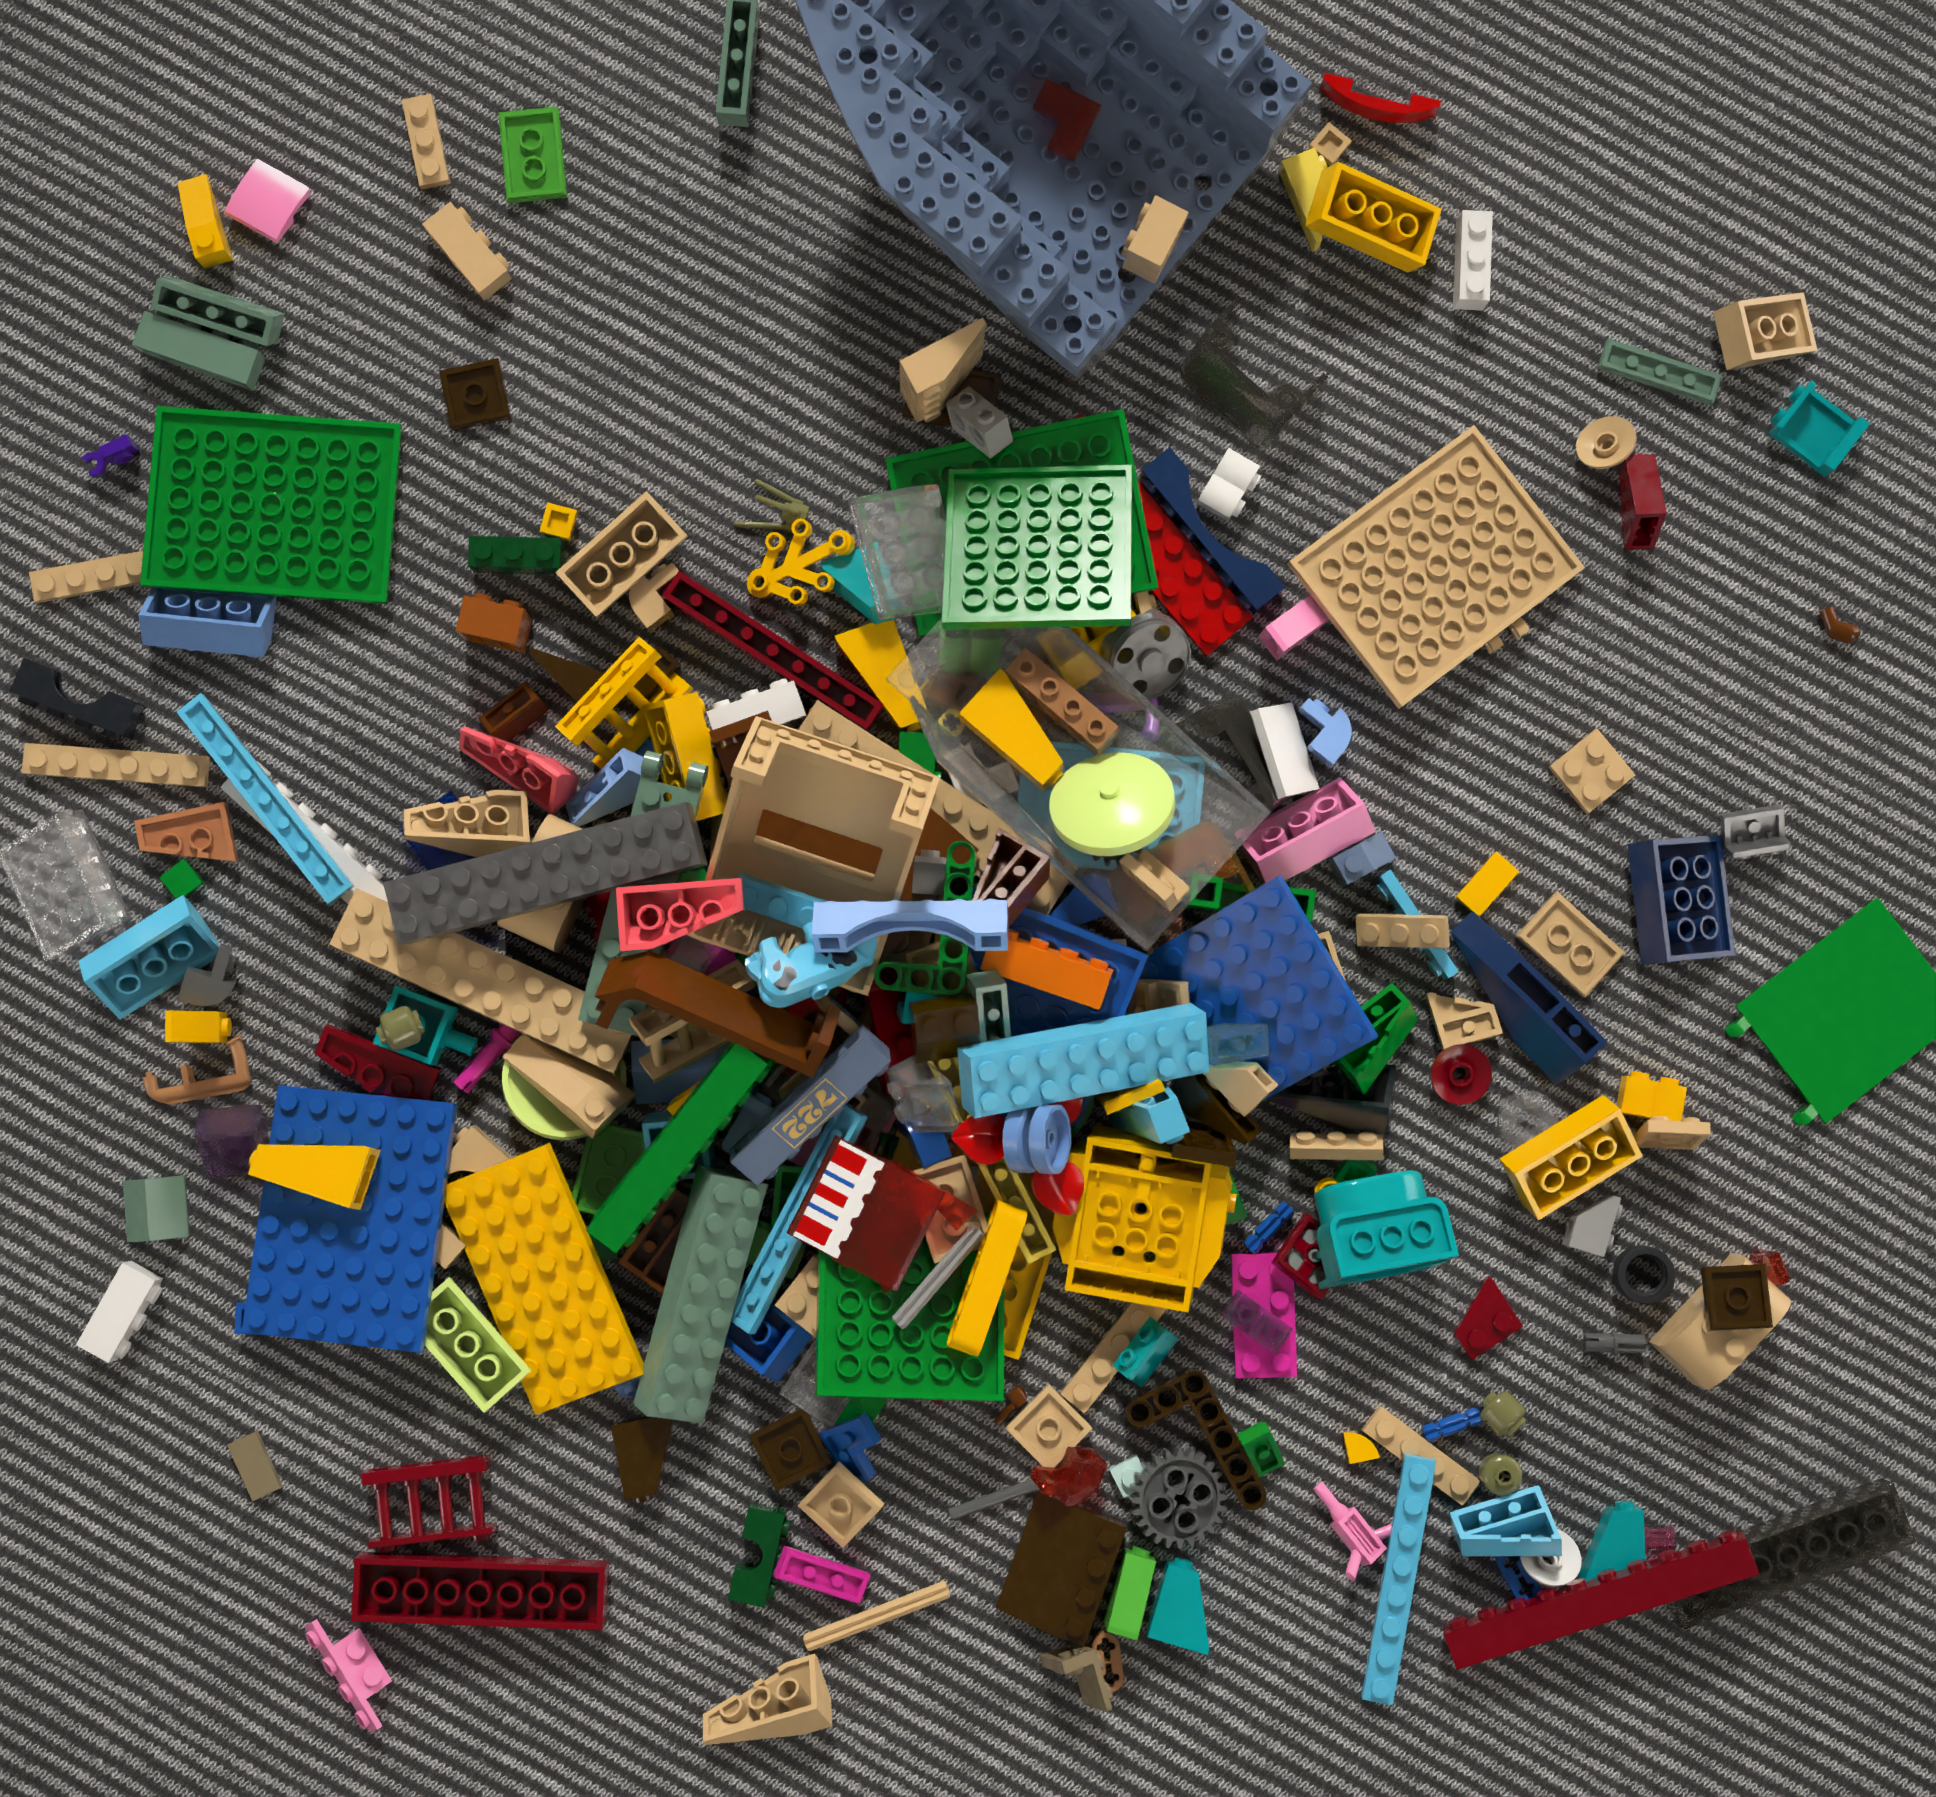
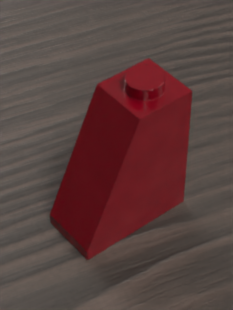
(1641, 502)

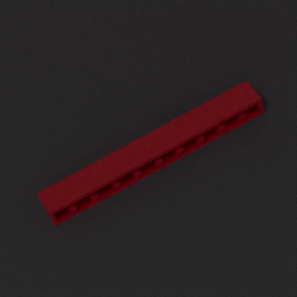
(1600, 1599)

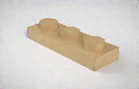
(426, 141)
(1402, 930)
(1336, 1146)

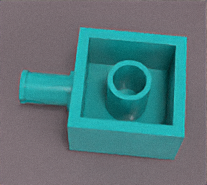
(437, 1023)

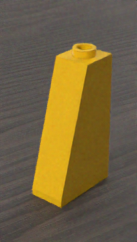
(874, 655)
(1012, 731)
(321, 1171)

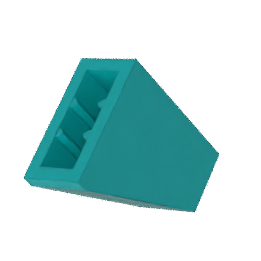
(853, 583)
(1616, 1540)
(1178, 1608)

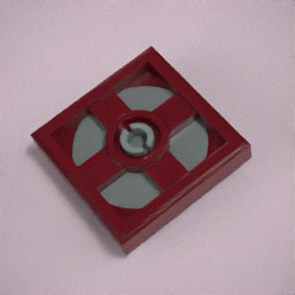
(1298, 1257)

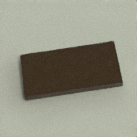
(1204, 1145)

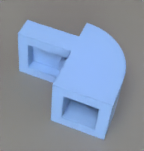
(1334, 732)

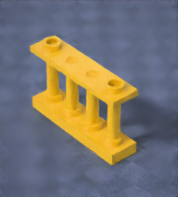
(608, 692)

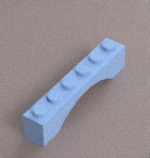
(848, 924)

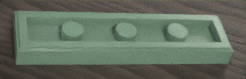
(1659, 372)

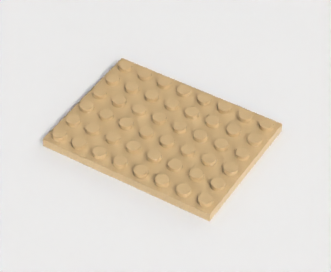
(1435, 566)

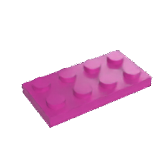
(1273, 1291)

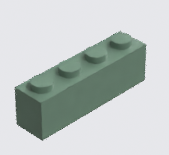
(737, 62)
(217, 310)
(198, 350)
(992, 1000)

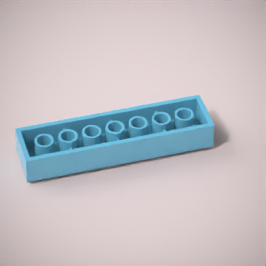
(1082, 1060)

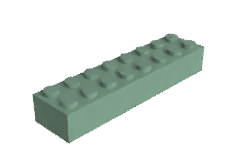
(699, 1295)

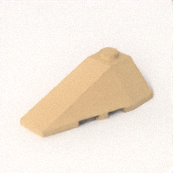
(471, 825)
(781, 1706)

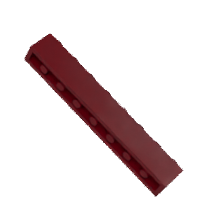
(772, 651)

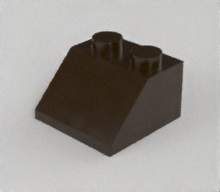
(942, 1026)

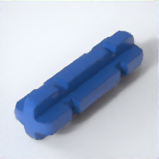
(1269, 1227)
(1451, 1424)

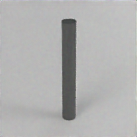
(992, 1499)

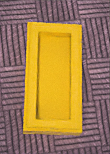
(1487, 884)

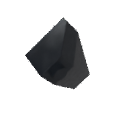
(1339, 1101)

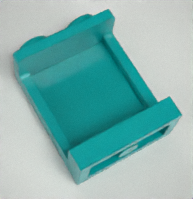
(1816, 429)

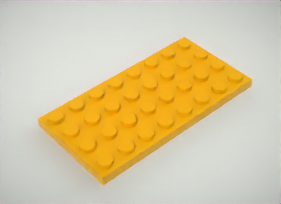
(543, 1278)

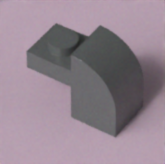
(208, 987)

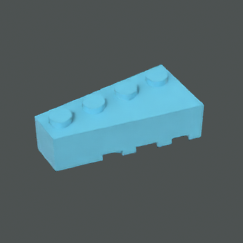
(1154, 1118)

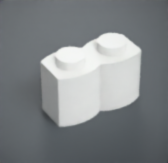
(1229, 484)

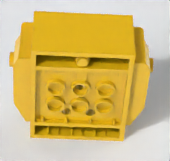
(1181, 1225)

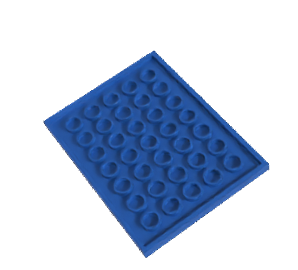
(344, 1269)

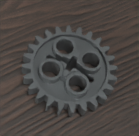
(1201, 1510)

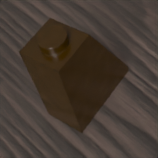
(641, 1454)

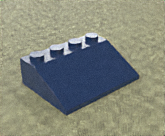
(1681, 899)

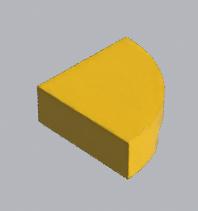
(1359, 1448)

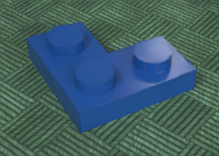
(846, 1444)

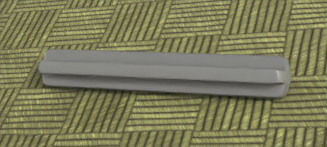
(937, 1277)

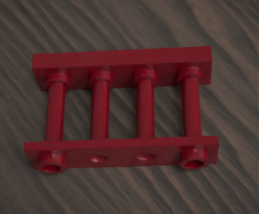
(411, 1476)

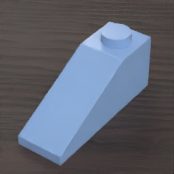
(608, 790)

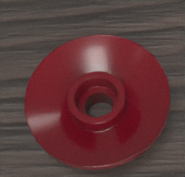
(1471, 1084)

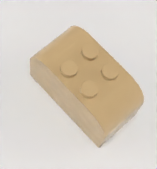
(553, 924)
(1711, 1355)

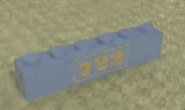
(810, 1105)

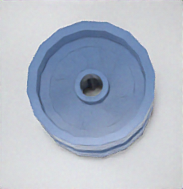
(1037, 1139)

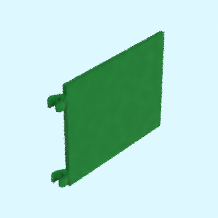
(1845, 1012)

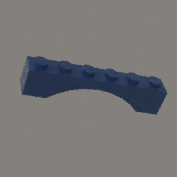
(1249, 579)

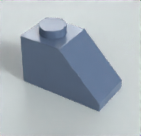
(1361, 859)

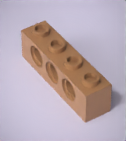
(1062, 702)

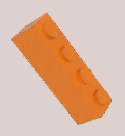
(1051, 970)

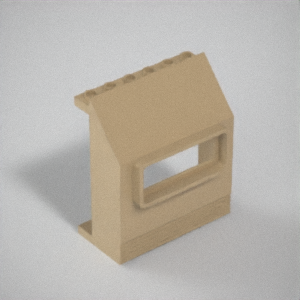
(828, 789)

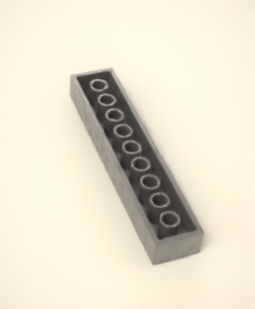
(545, 873)

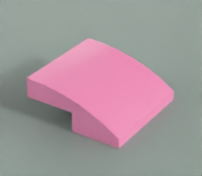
(267, 201)

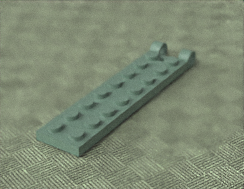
(648, 798)

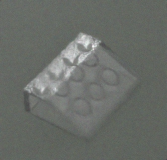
(903, 548)
(64, 884)

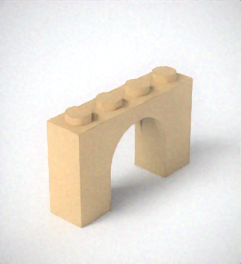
(471, 1153)

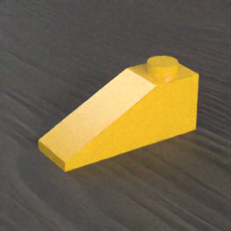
(204, 222)
(197, 1026)

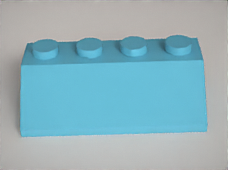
(149, 957)

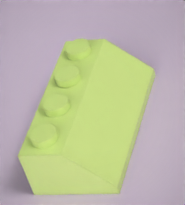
(471, 1347)

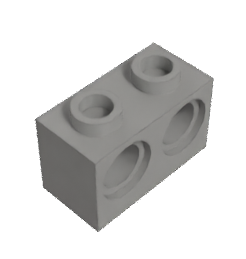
(979, 422)

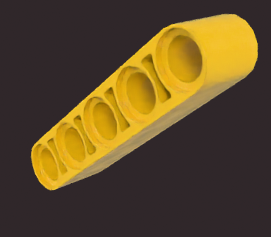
(987, 1278)

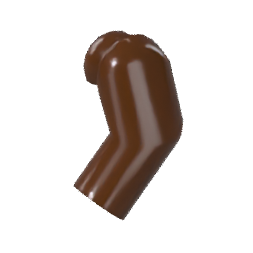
(1836, 629)

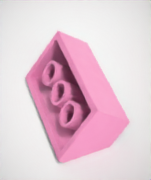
(1307, 832)

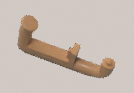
(195, 1090)

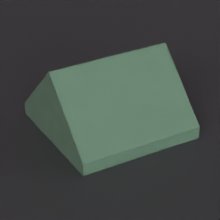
(156, 1208)

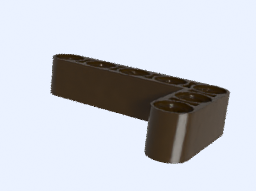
(1210, 1427)

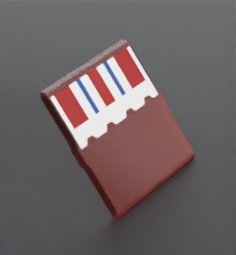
(866, 1212)

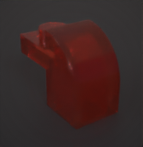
(1075, 1479)

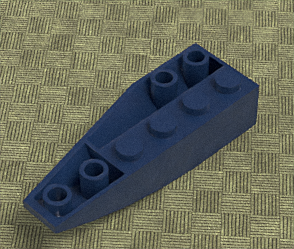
(1526, 1003)

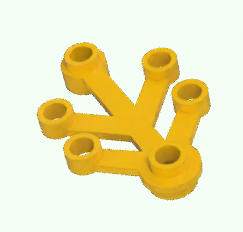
(795, 564)

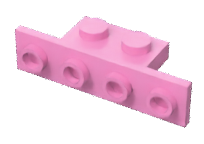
(355, 1669)

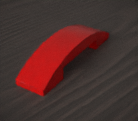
(1375, 108)

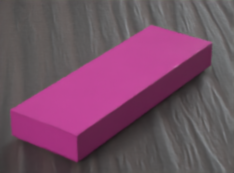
(821, 1574)

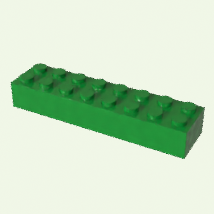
(678, 1145)

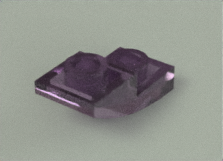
(1256, 1322)

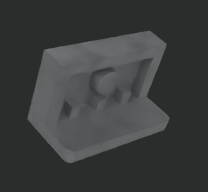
(1754, 832)

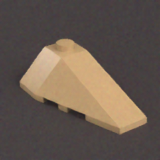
(576, 1088)

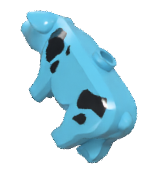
(803, 972)

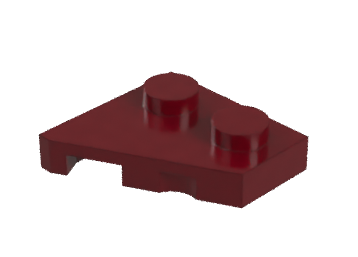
(1486, 1320)

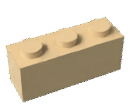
(468, 250)

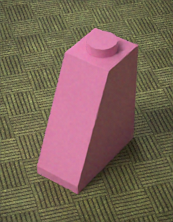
(1293, 627)

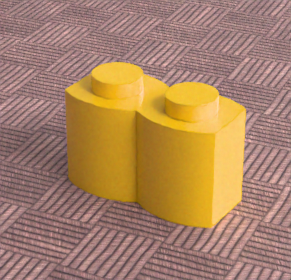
(1651, 1098)

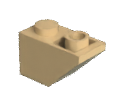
(1241, 1083)

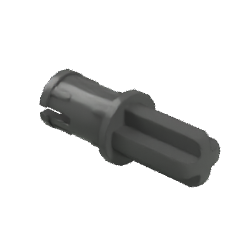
(1614, 1343)

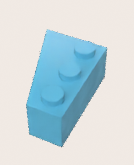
(1507, 1526)

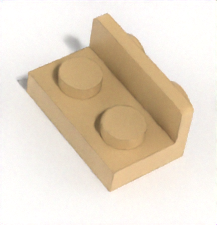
(1155, 878)

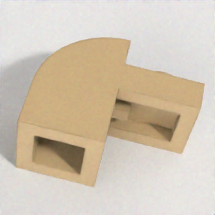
(646, 597)

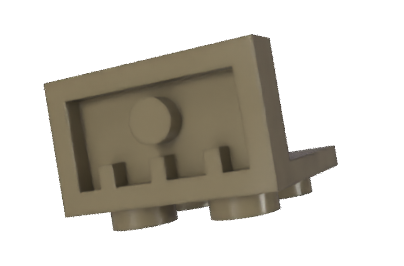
(1087, 1666)

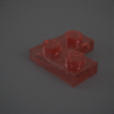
(1075, 118)

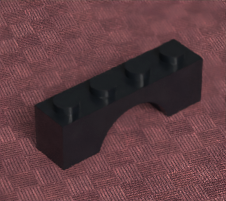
(44, 686)

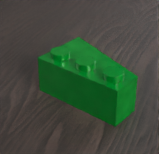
(1392, 1020)

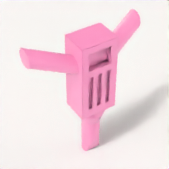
(1354, 1532)

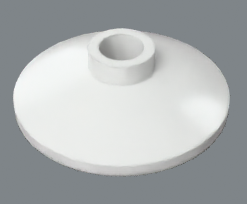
(1563, 1567)

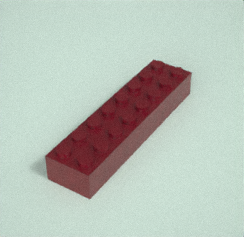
(480, 1590)

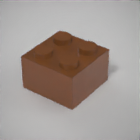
(494, 623)

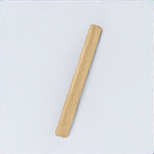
(876, 1616)

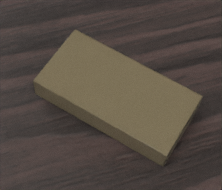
(255, 1465)

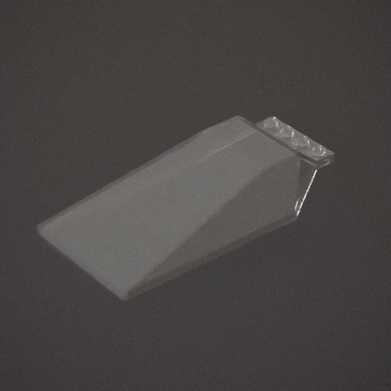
(1210, 806)

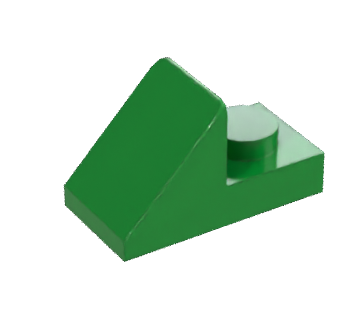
(1261, 1448)

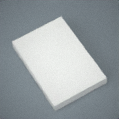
(1284, 750)

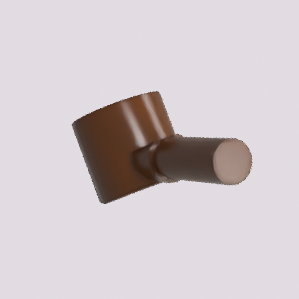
(1017, 1397)

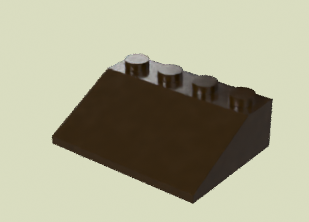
(1061, 1568)

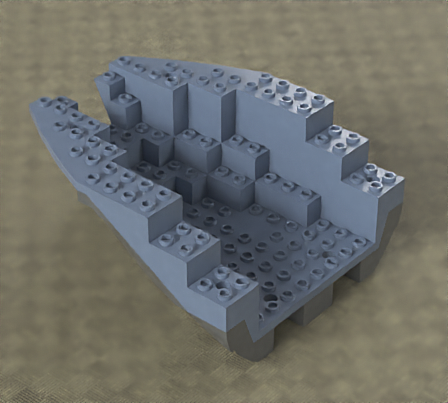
(953, 140)

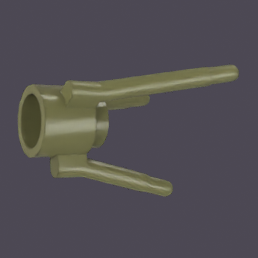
(791, 511)

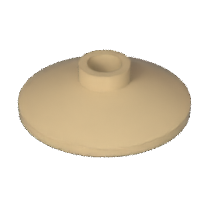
(1604, 433)

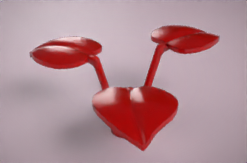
(983, 1143)

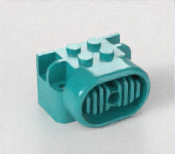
(1381, 1229)

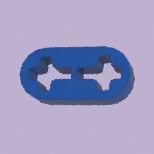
(1512, 1578)

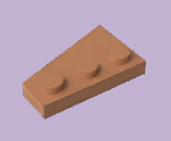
(190, 833)

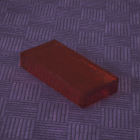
(1774, 1264)

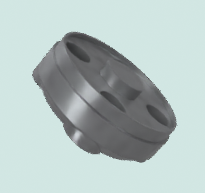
(1149, 653)

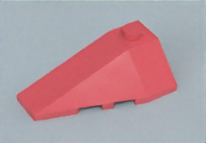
(543, 777)
(668, 911)

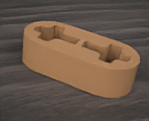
(1114, 1659)

